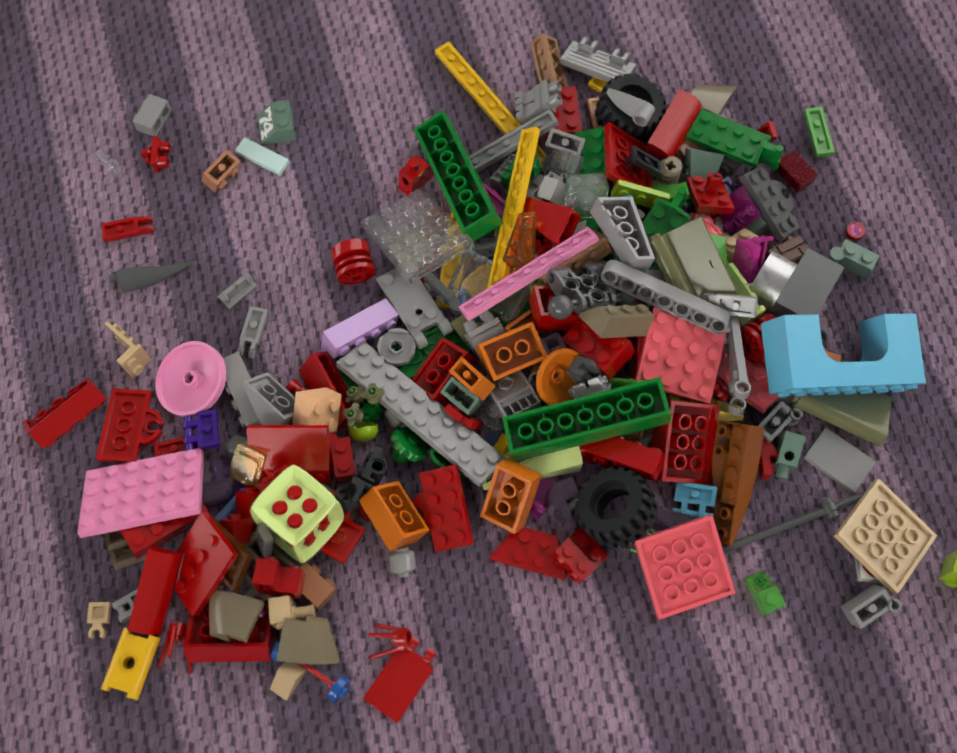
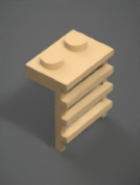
(135, 357)

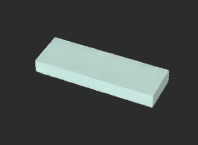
(262, 156)

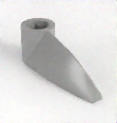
(636, 108)

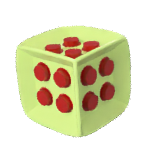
(298, 513)

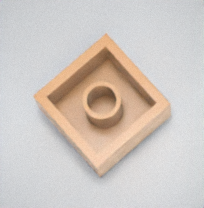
(317, 408)

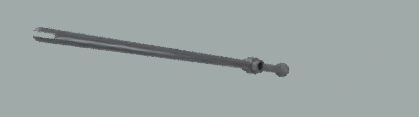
(828, 509)

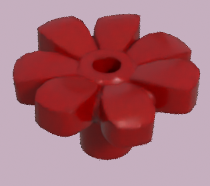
(721, 390)

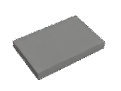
(839, 460)

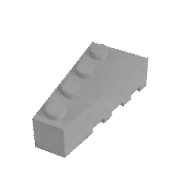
(624, 230)

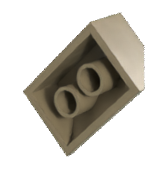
(618, 320)

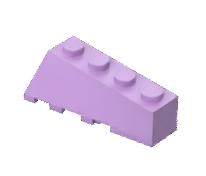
(359, 328)

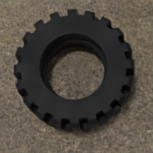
(638, 87)
(631, 522)

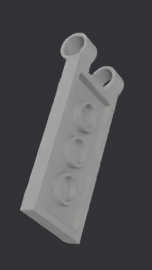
(408, 299)
(737, 367)

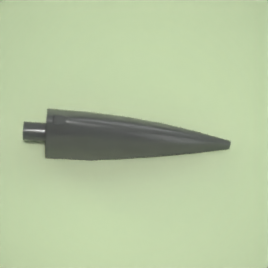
(139, 277)

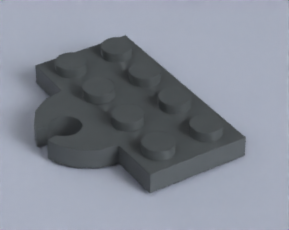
(770, 201)

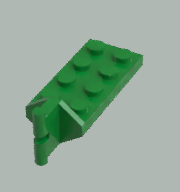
(734, 140)
(666, 217)

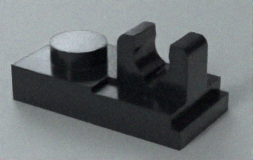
(644, 161)

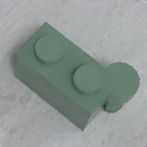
(854, 258)

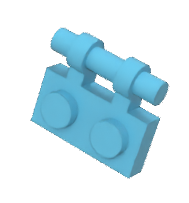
(695, 494)

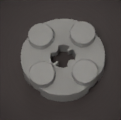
(404, 339)

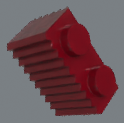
(796, 171)

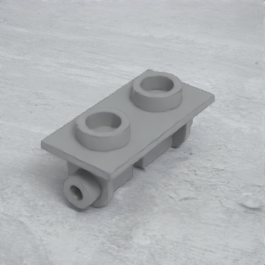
(237, 290)
(596, 384)

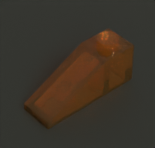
(522, 242)

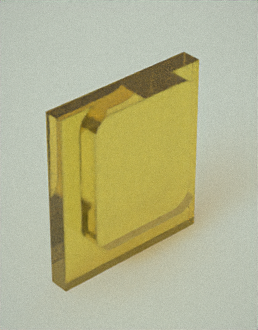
(247, 464)

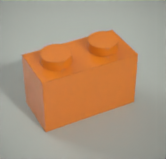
(472, 378)

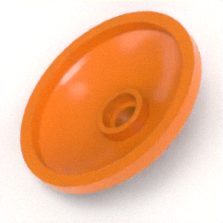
(552, 378)

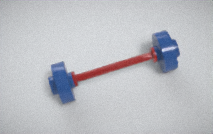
(337, 688)

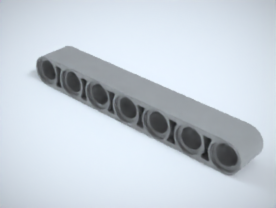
(653, 291)

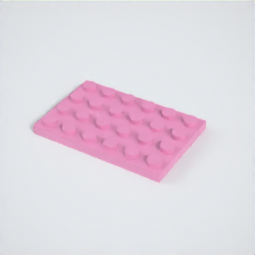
(142, 492)

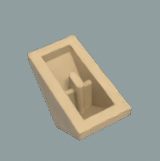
(287, 679)

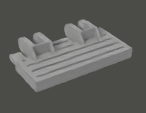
(599, 65)

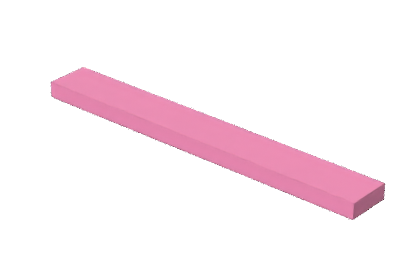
(528, 273)

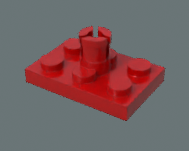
(710, 194)

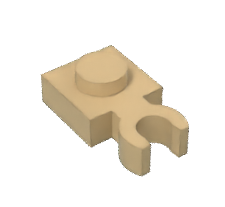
(98, 615)

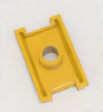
(133, 679)

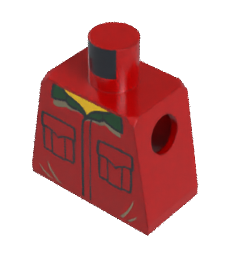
(416, 173)

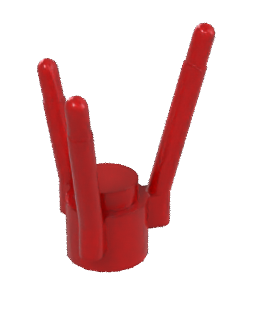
(176, 633)
(401, 638)

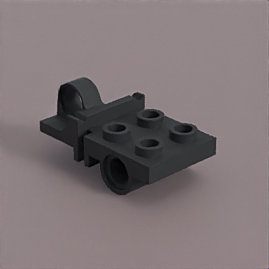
(367, 477)

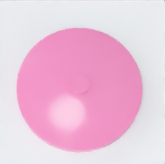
(190, 378)

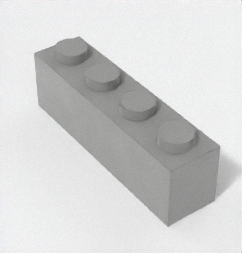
(235, 374)

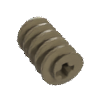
(671, 171)

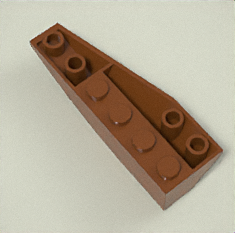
(734, 474)

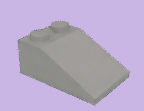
(270, 400)

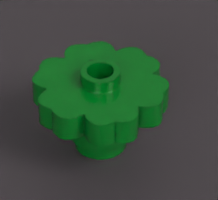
(407, 446)

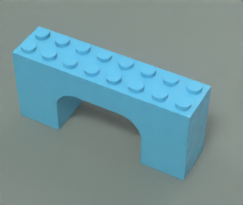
(801, 366)

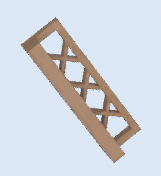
(544, 62)
(589, 255)

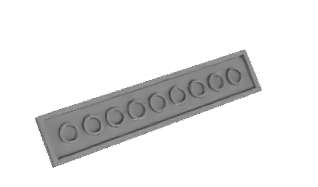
(422, 413)

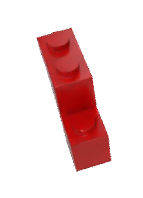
(241, 523)

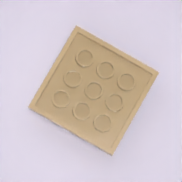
(885, 536)

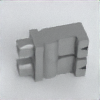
(537, 100)
(476, 335)

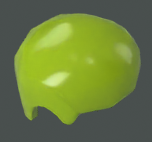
(363, 431)

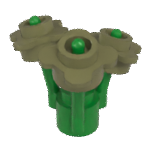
(370, 411)

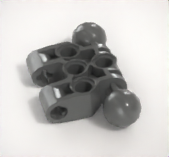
(582, 292)

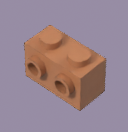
(220, 171)

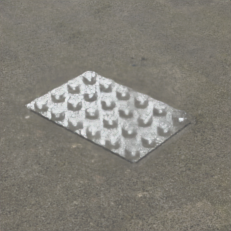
(417, 235)

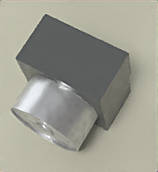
(794, 287)

